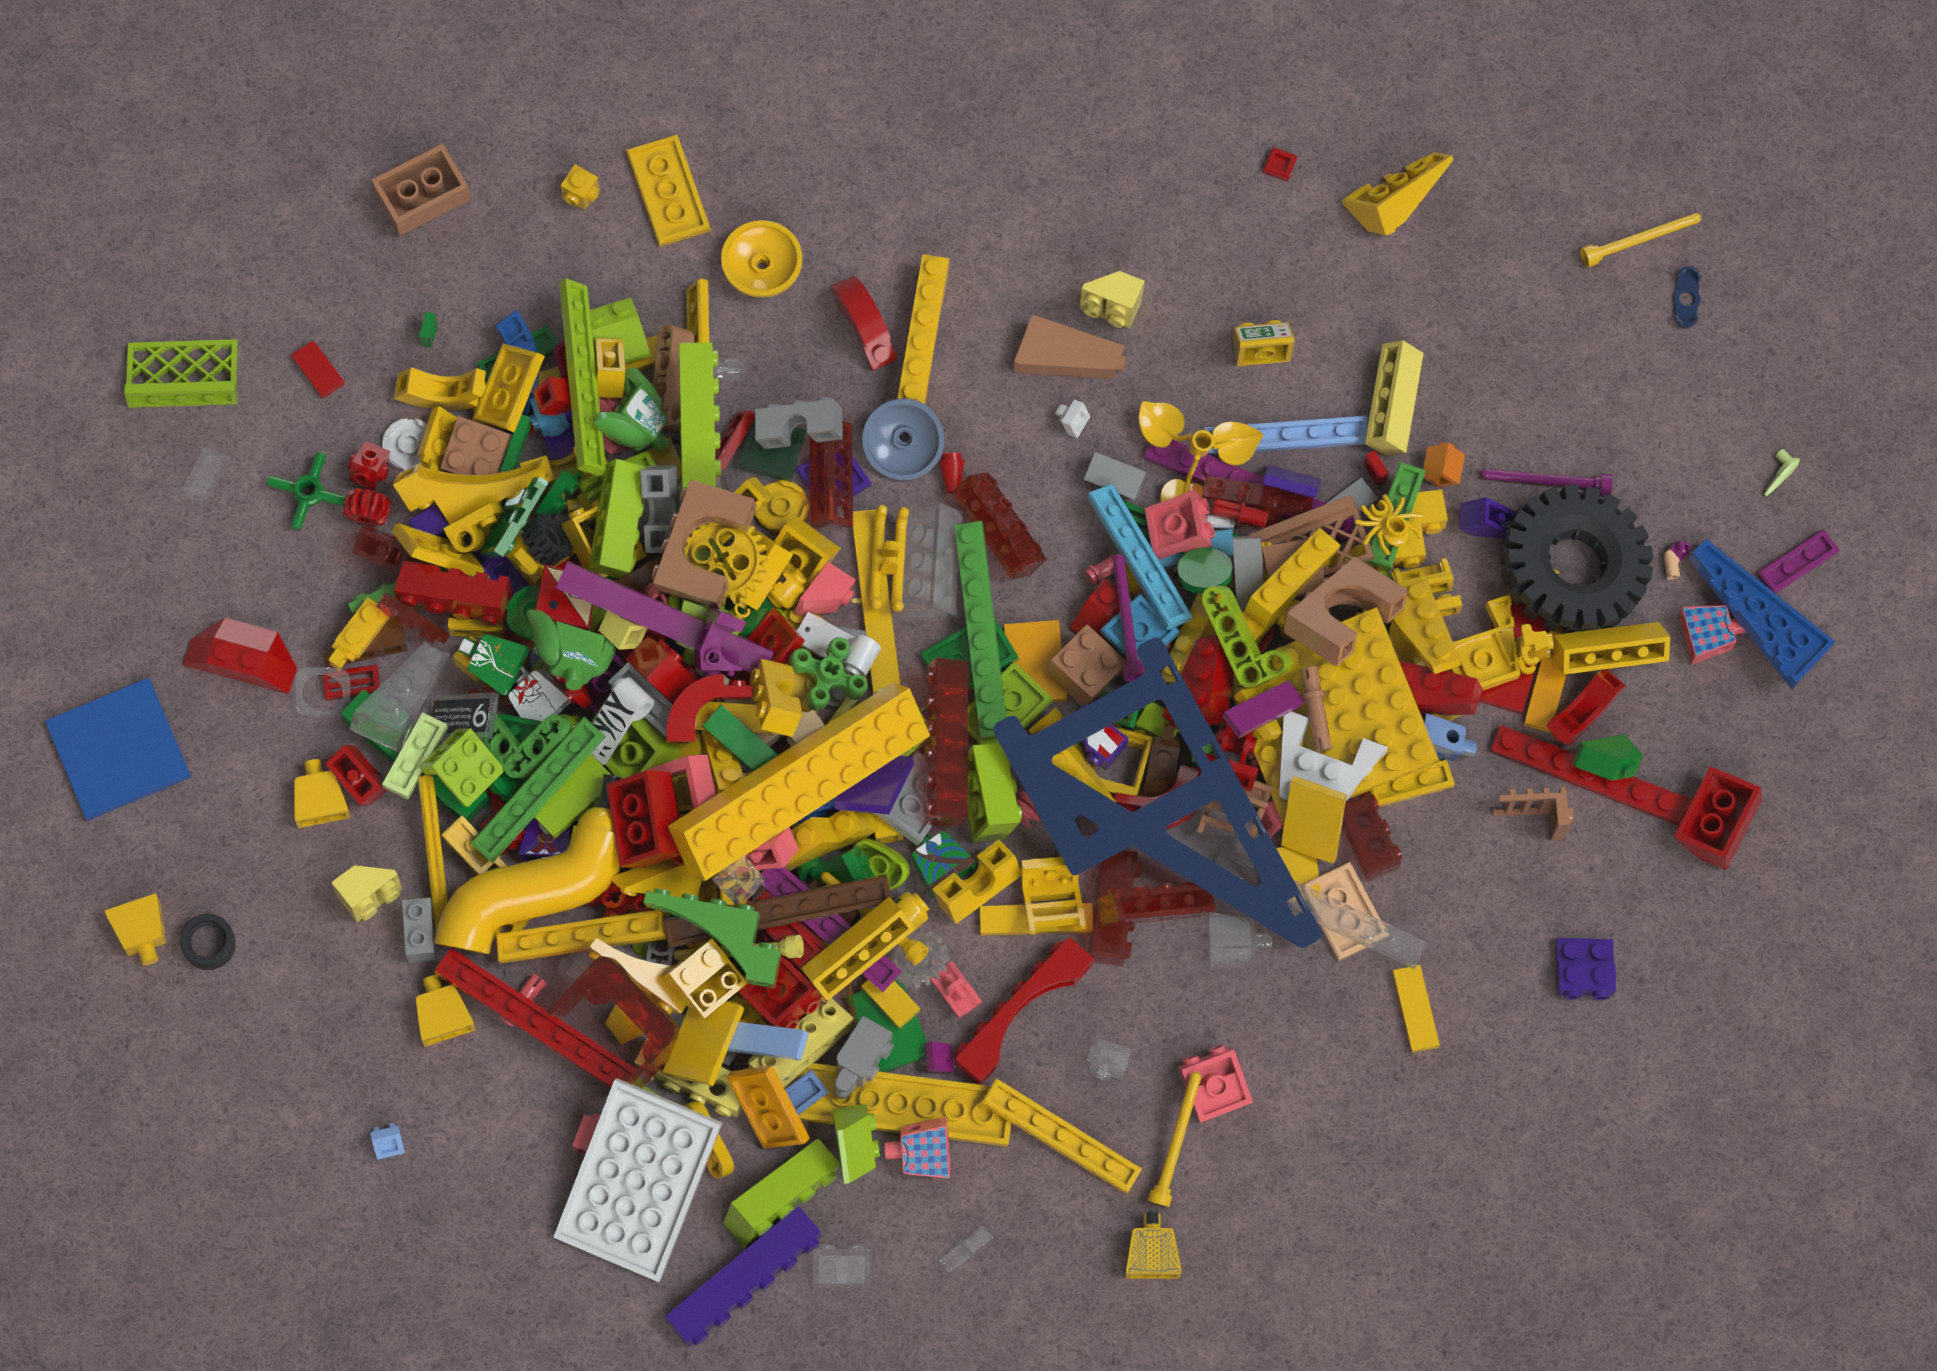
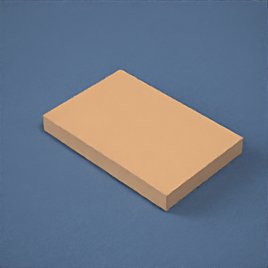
(1347, 888)

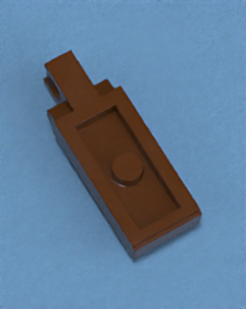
(1162, 763)

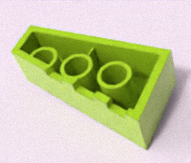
(780, 1193)

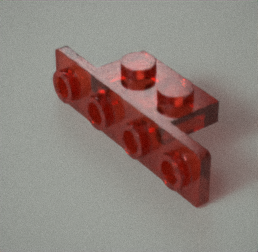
(1257, 496)

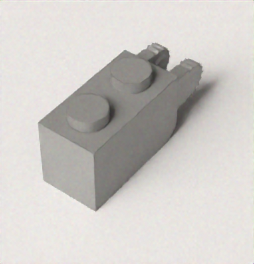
(860, 1056)

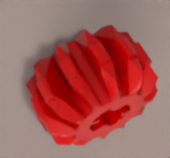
(366, 507)

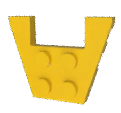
(1491, 654)

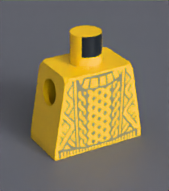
(1153, 1251)

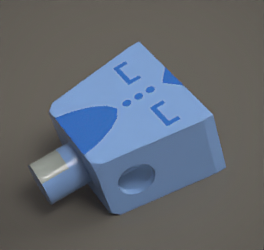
(1449, 738)

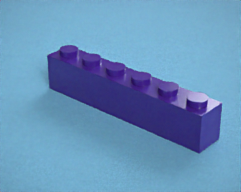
(743, 1277)

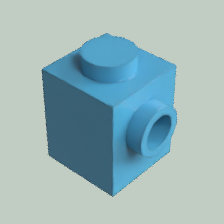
(548, 424)

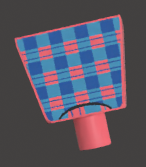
(1708, 631)
(923, 1148)

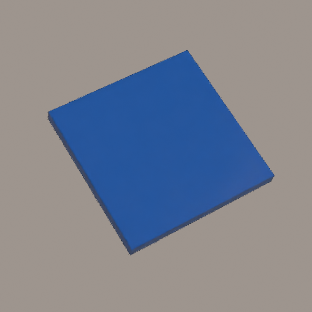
(118, 749)

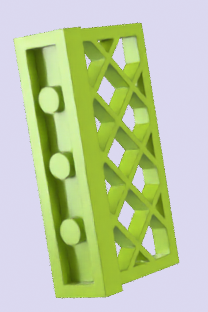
(182, 391)

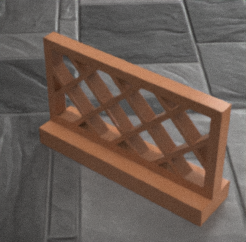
(1321, 518)

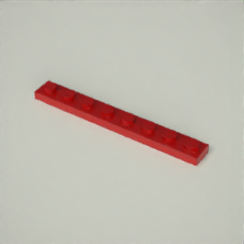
(1559, 764)
(533, 1019)

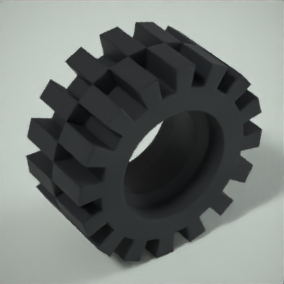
(546, 540)

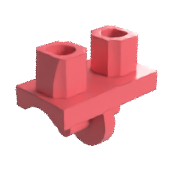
(956, 990)

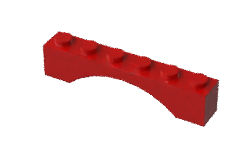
(1062, 969)

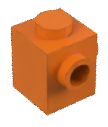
(1443, 464)

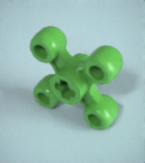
(828, 674)

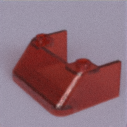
(608, 980)

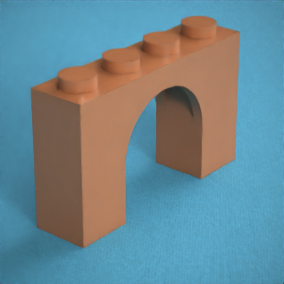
(699, 506)
(1351, 584)

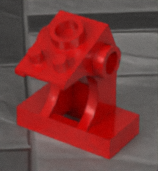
(1246, 744)

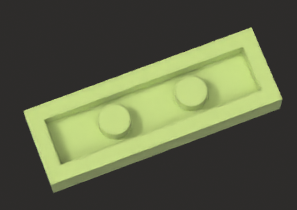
(418, 747)

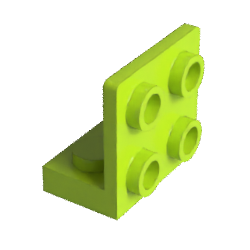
(463, 765)

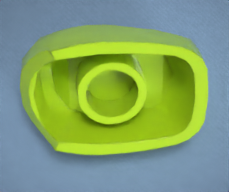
(885, 861)

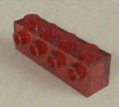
(1002, 527)
(1154, 904)

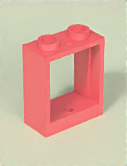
(698, 777)

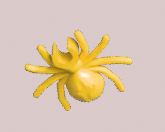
(1389, 523)

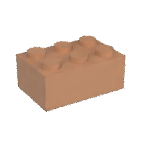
(421, 189)

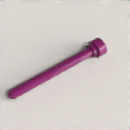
(1601, 482)
(1133, 666)

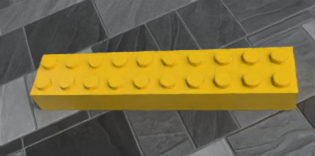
(798, 781)

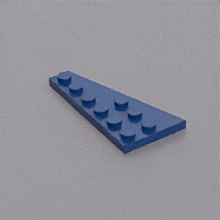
(1775, 627)

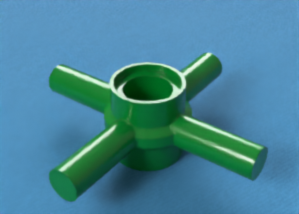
(306, 481)

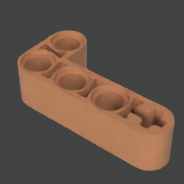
(667, 372)

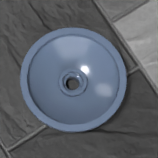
(897, 457)

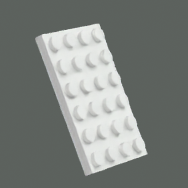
(637, 1180)

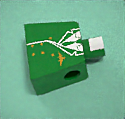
(495, 660)

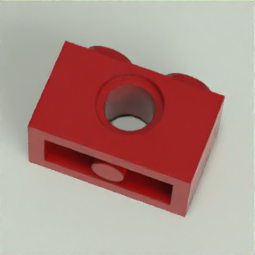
(357, 775)

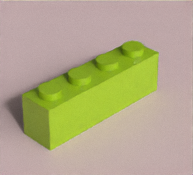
(617, 519)

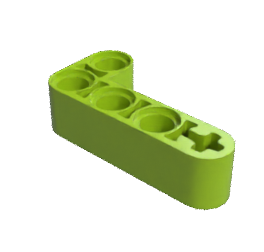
(1241, 633)

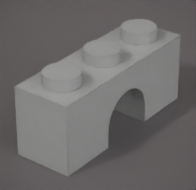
(776, 422)
(661, 490)

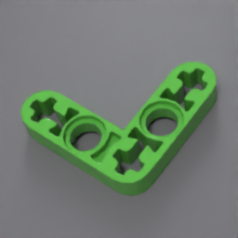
(523, 751)

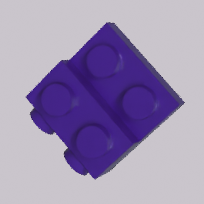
(1585, 968)

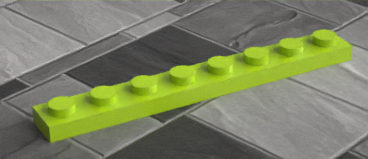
(582, 376)

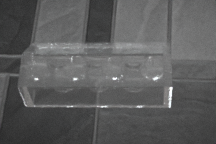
(931, 563)

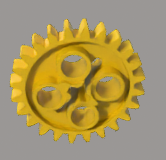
(743, 547)

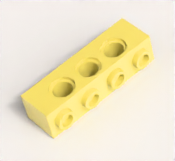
(724, 1104)

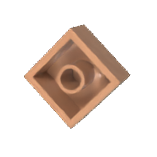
(475, 448)
(1085, 666)

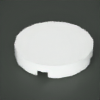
(403, 442)

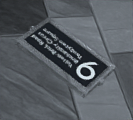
(466, 711)

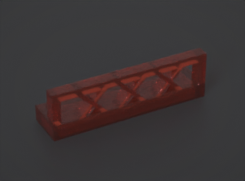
(823, 476)

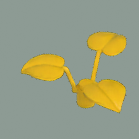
(1164, 422)

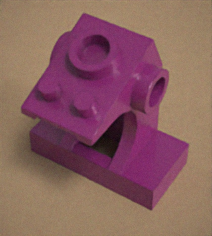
(716, 628)

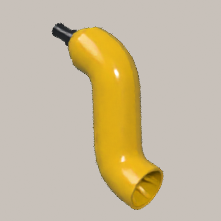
(534, 886)

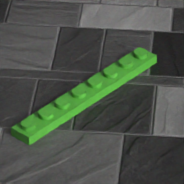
(981, 626)

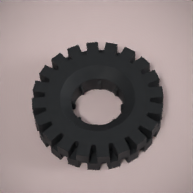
(1599, 525)

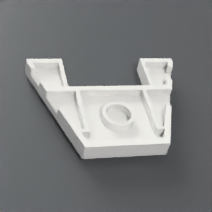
(1318, 767)

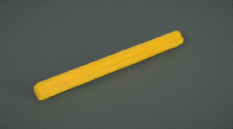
(433, 845)

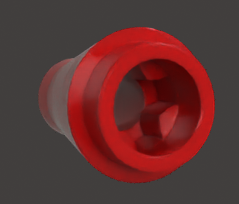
(952, 470)

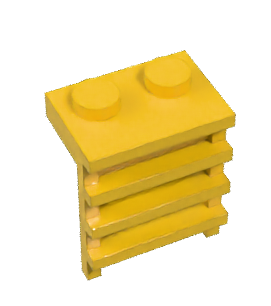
(1050, 880)

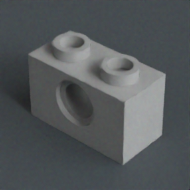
(419, 930)

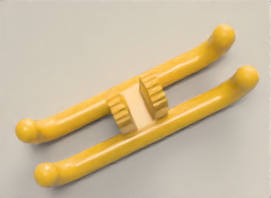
(888, 558)

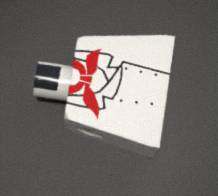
(538, 694)

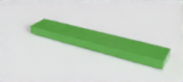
(538, 790)

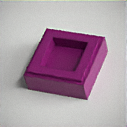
(939, 1057)

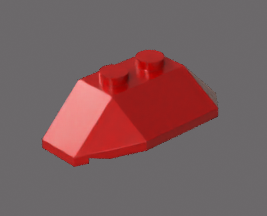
(243, 654)

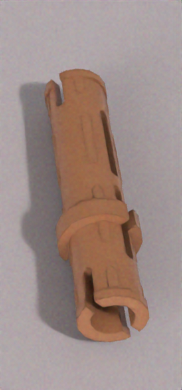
(1314, 698)

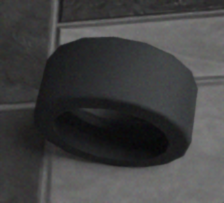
(207, 920)

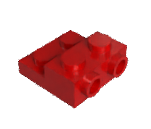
(787, 1001)

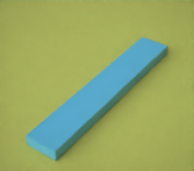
(1139, 556)

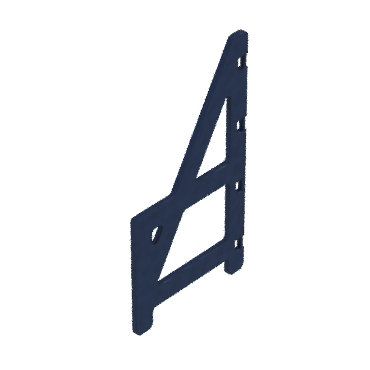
(1063, 797)

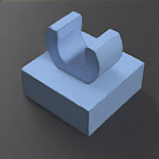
(387, 1141)

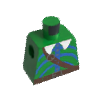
(939, 858)

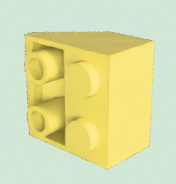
(1113, 298)
(365, 889)

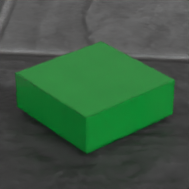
(428, 330)

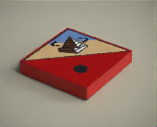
(559, 604)

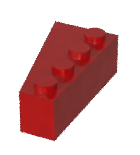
(454, 592)
(1442, 692)

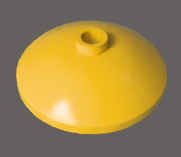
(757, 244)

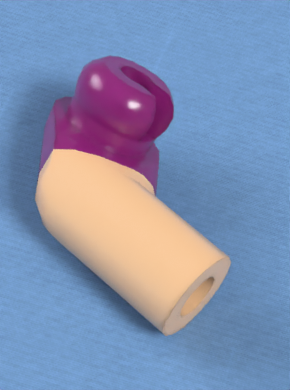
(1673, 556)

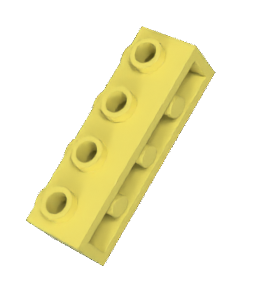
(1394, 398)
(824, 1030)

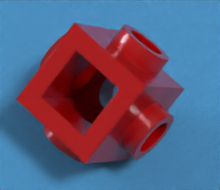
(369, 465)

